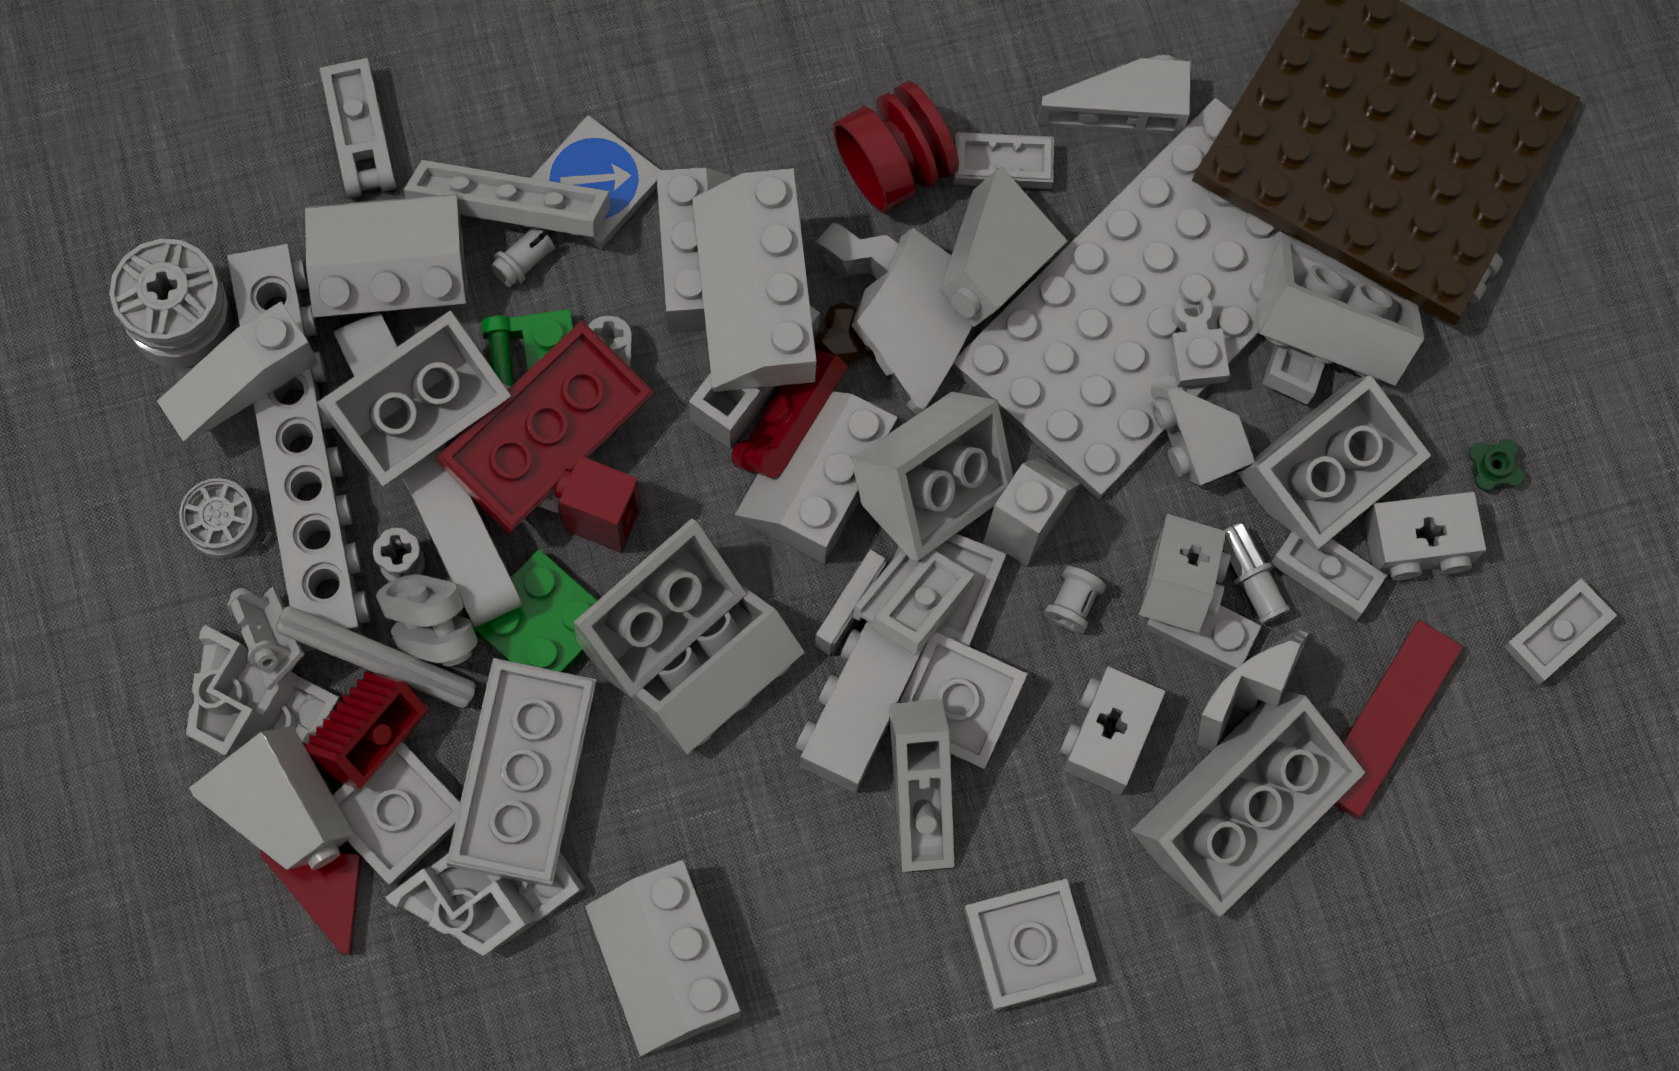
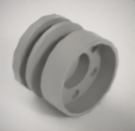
(190, 321)

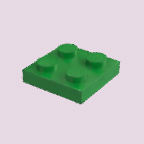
(543, 627)

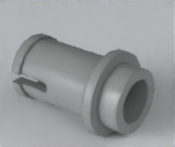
(521, 257)

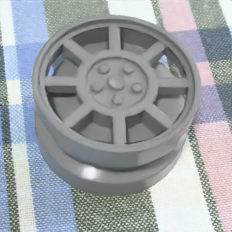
(220, 519)

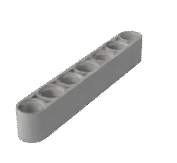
(440, 499)

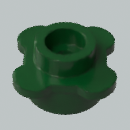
(1486, 475)

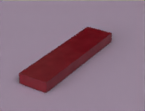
(1396, 709)

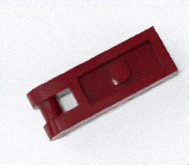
(788, 420)

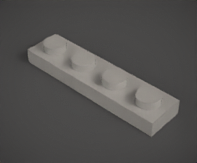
(513, 198)

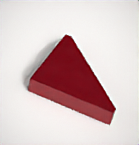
(326, 895)

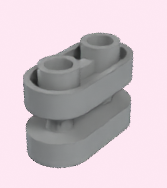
(428, 619)

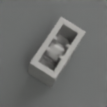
(1447, 519)
(1185, 574)
(1133, 708)

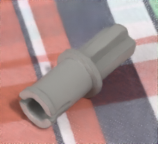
(1254, 574)

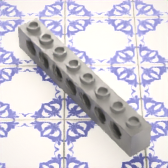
(255, 280)

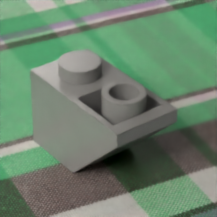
(1202, 435)

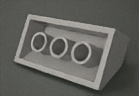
(754, 282)
(1249, 801)

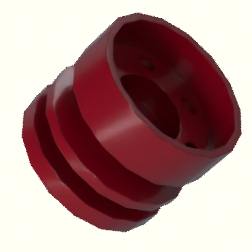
(896, 146)

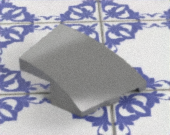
(912, 320)
(1257, 679)
(236, 706)
(482, 907)

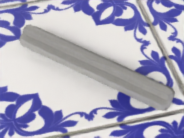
(375, 656)

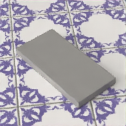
(521, 773)

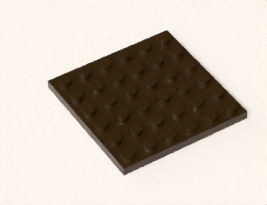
(1388, 146)

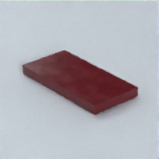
(553, 417)

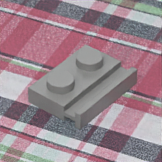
(914, 598)

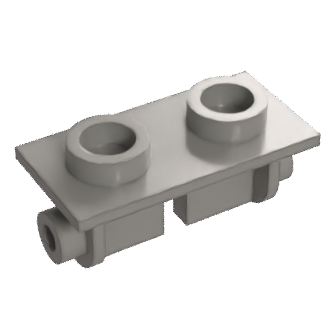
(267, 648)

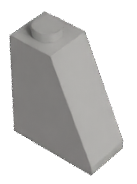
(997, 247)
(1030, 509)
(277, 800)

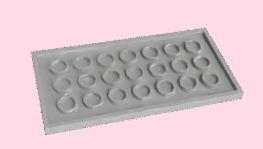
(1097, 323)

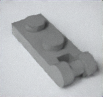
(357, 126)

